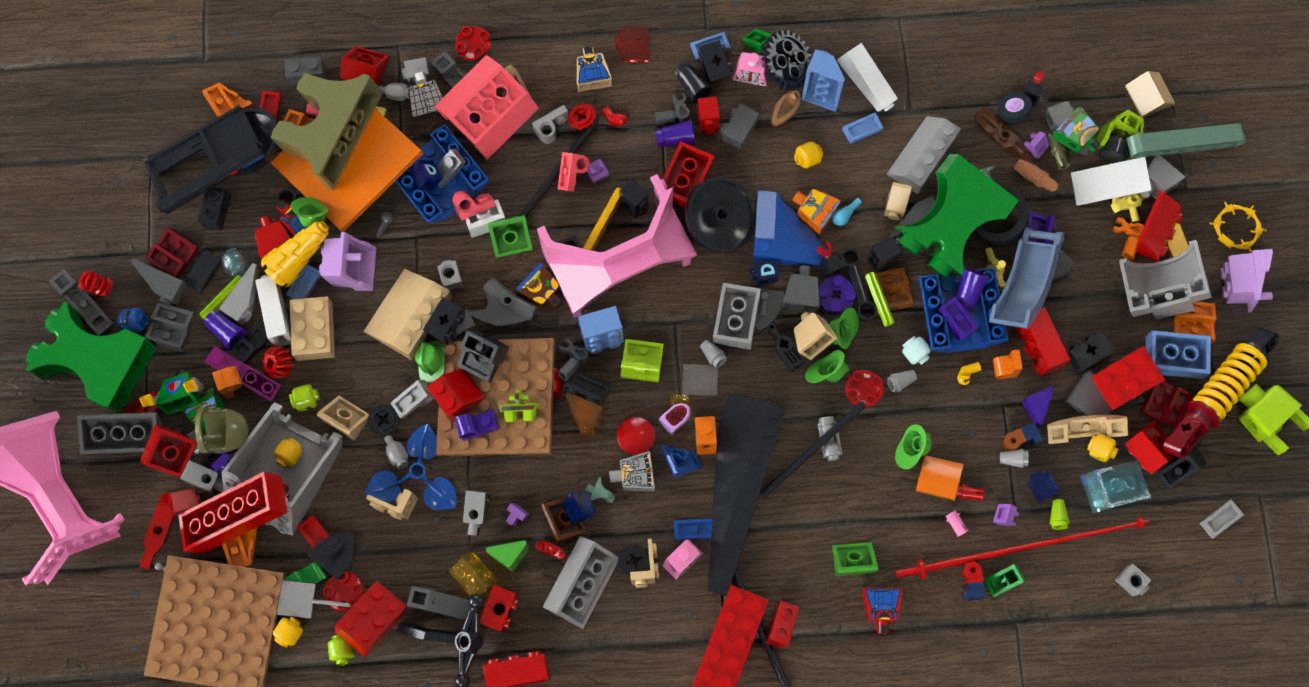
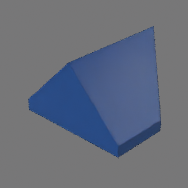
(680, 460)

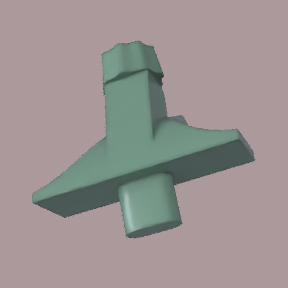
(599, 491)

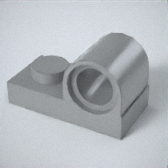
(548, 122)
(411, 398)

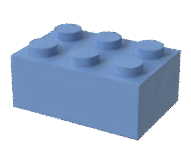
(601, 330)
(1180, 353)

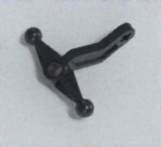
(466, 641)

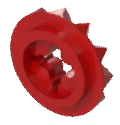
(582, 110)
(550, 549)

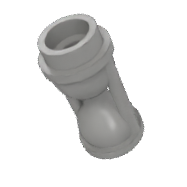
(831, 449)

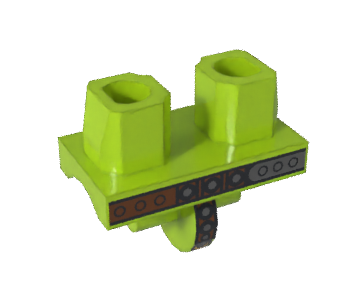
(510, 409)

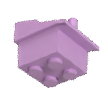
(348, 262)
(1245, 277)

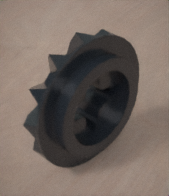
(374, 421)
(638, 552)

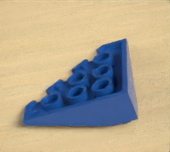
(783, 235)

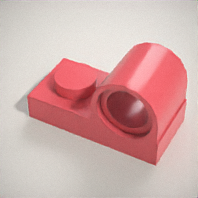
(569, 168)
(472, 206)

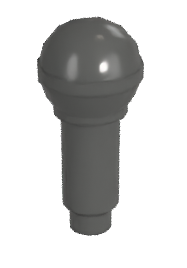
(386, 219)

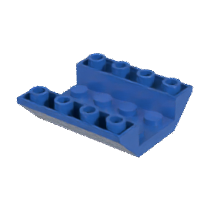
(438, 203)
(939, 291)

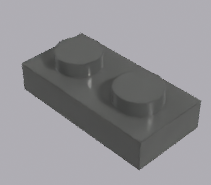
(449, 166)

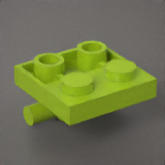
(642, 360)

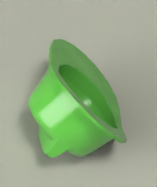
(309, 210)
(845, 327)
(430, 361)
(827, 368)
(912, 447)

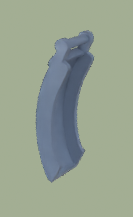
(1028, 280)

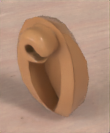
(785, 108)

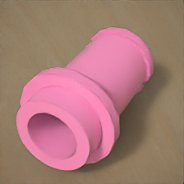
(956, 523)

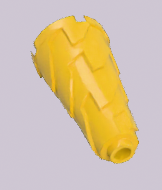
(290, 258)

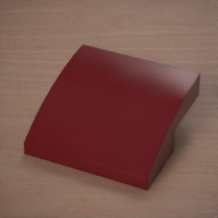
(172, 252)
(1166, 404)

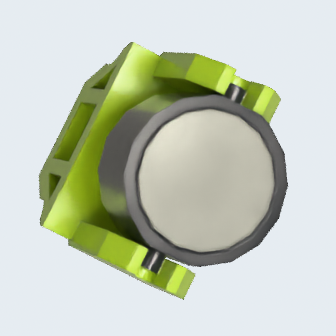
(1114, 148)

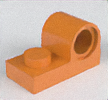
(1008, 366)
(227, 381)

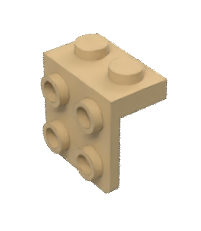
(642, 578)

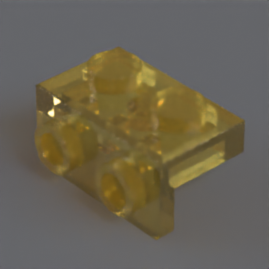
(472, 574)

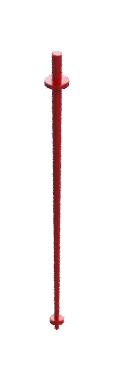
(922, 568)

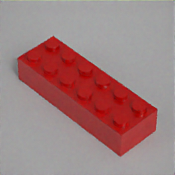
(232, 513)
(731, 639)

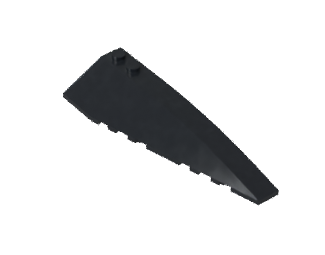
(742, 458)

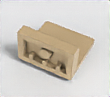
(404, 508)

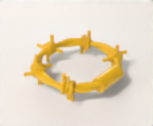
(1228, 242)

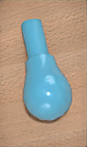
(841, 216)

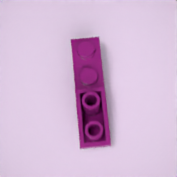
(250, 377)

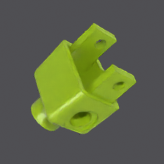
(1267, 413)

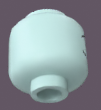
(916, 350)

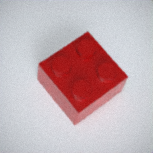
(168, 451)

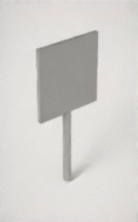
(298, 598)

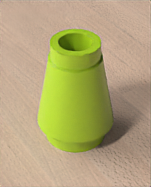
(1059, 516)

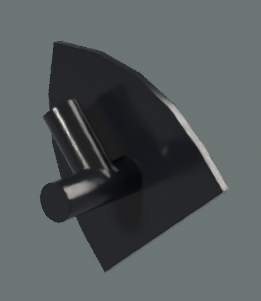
(334, 553)

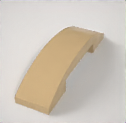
(1087, 426)

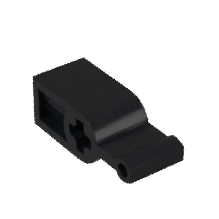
(790, 356)

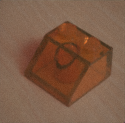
(585, 414)

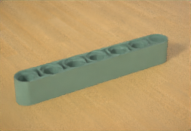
(1186, 140)

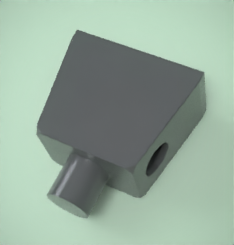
(802, 291)

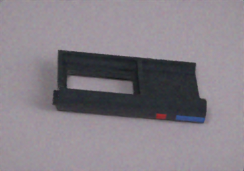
(229, 147)

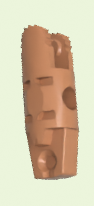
(1036, 175)

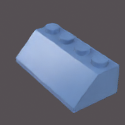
(823, 81)

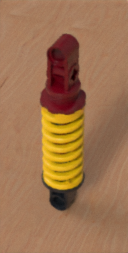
(1222, 391)

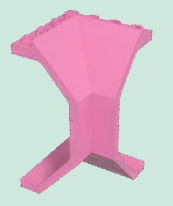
(589, 273)
(33, 470)

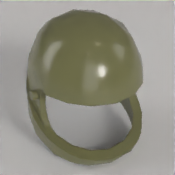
(224, 430)

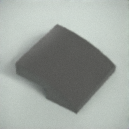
(170, 326)
(1087, 398)

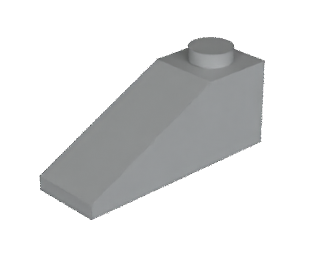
(241, 300)

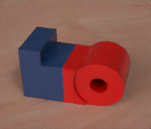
(974, 582)

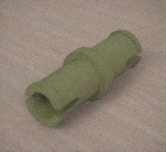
(1058, 152)

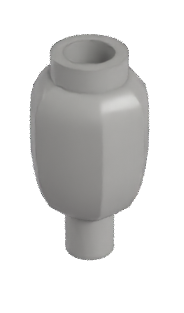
(396, 91)
(396, 453)

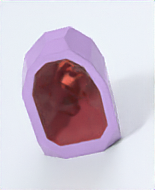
(675, 417)

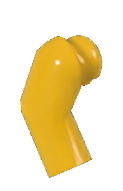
(966, 371)

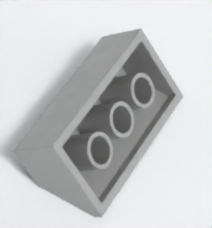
(924, 152)
(581, 582)

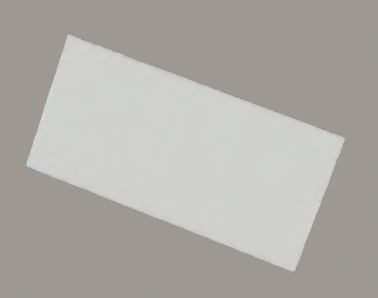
(1111, 181)

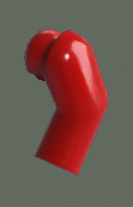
(614, 119)

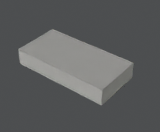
(1221, 519)

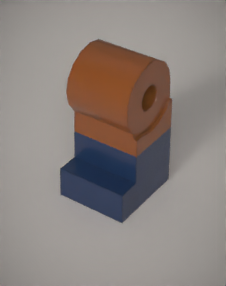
(1021, 436)

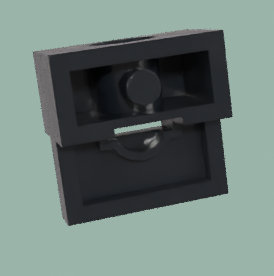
(491, 352)

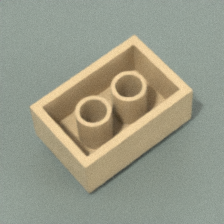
(312, 328)

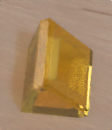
(676, 399)

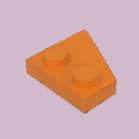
(224, 100)

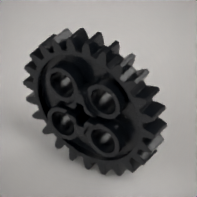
(786, 60)

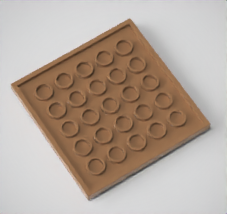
(525, 367)
(214, 624)

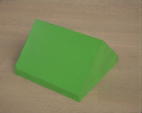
(510, 236)
(509, 554)
(854, 559)

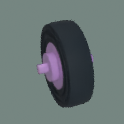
(1015, 107)

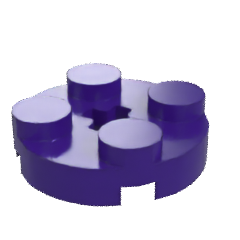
(840, 285)

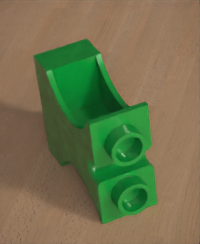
(962, 204)
(106, 364)

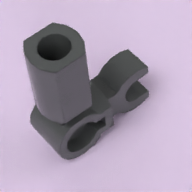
(680, 114)
(578, 358)

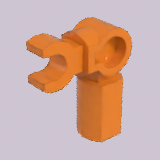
(1133, 231)

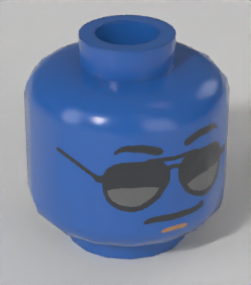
(132, 319)

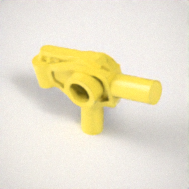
(1130, 203)
(999, 267)

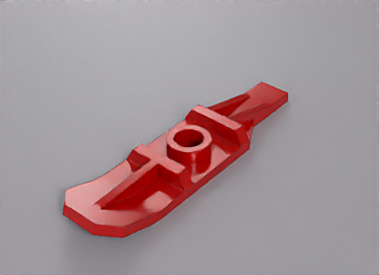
(153, 543)

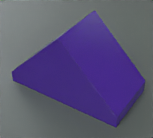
(1037, 405)

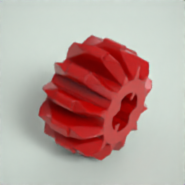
(95, 284)
(277, 362)

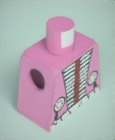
(750, 69)
(682, 559)

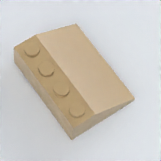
(405, 313)

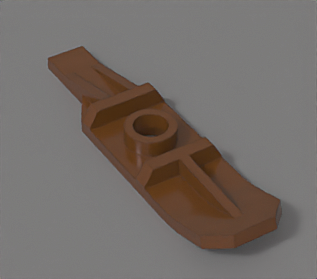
(995, 128)

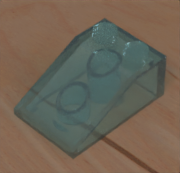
(1115, 486)

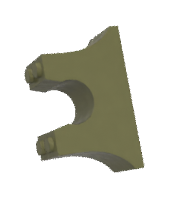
(336, 130)

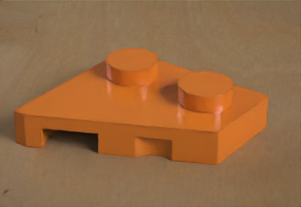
(241, 549)

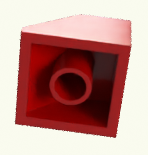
(363, 61)
(456, 393)
(1148, 447)

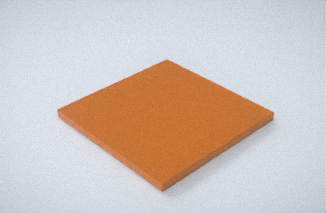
(373, 167)

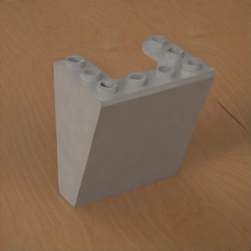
(303, 478)

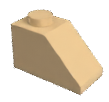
(897, 201)

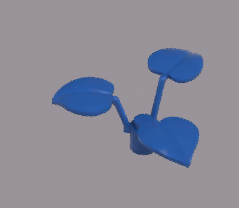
(439, 494)

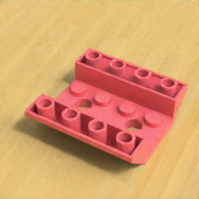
(498, 115)

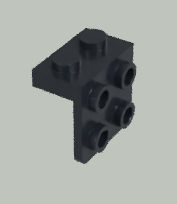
(588, 389)

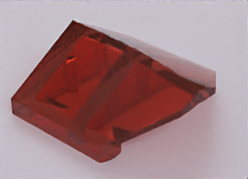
(633, 44)

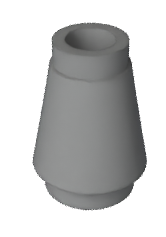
(713, 354)
(900, 380)
(1014, 458)

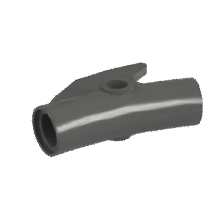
(503, 314)

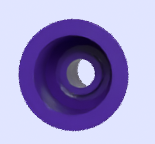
(672, 135)
(971, 288)
(224, 329)

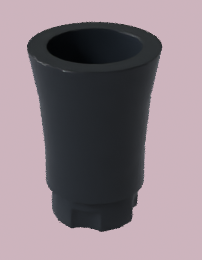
(692, 82)

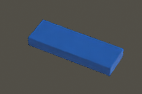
(692, 529)

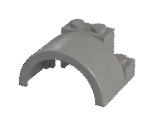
(1166, 285)

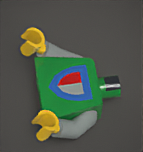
(175, 394)

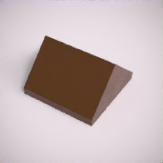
(559, 522)

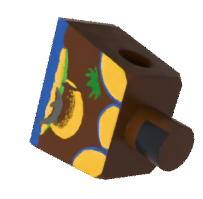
(540, 288)

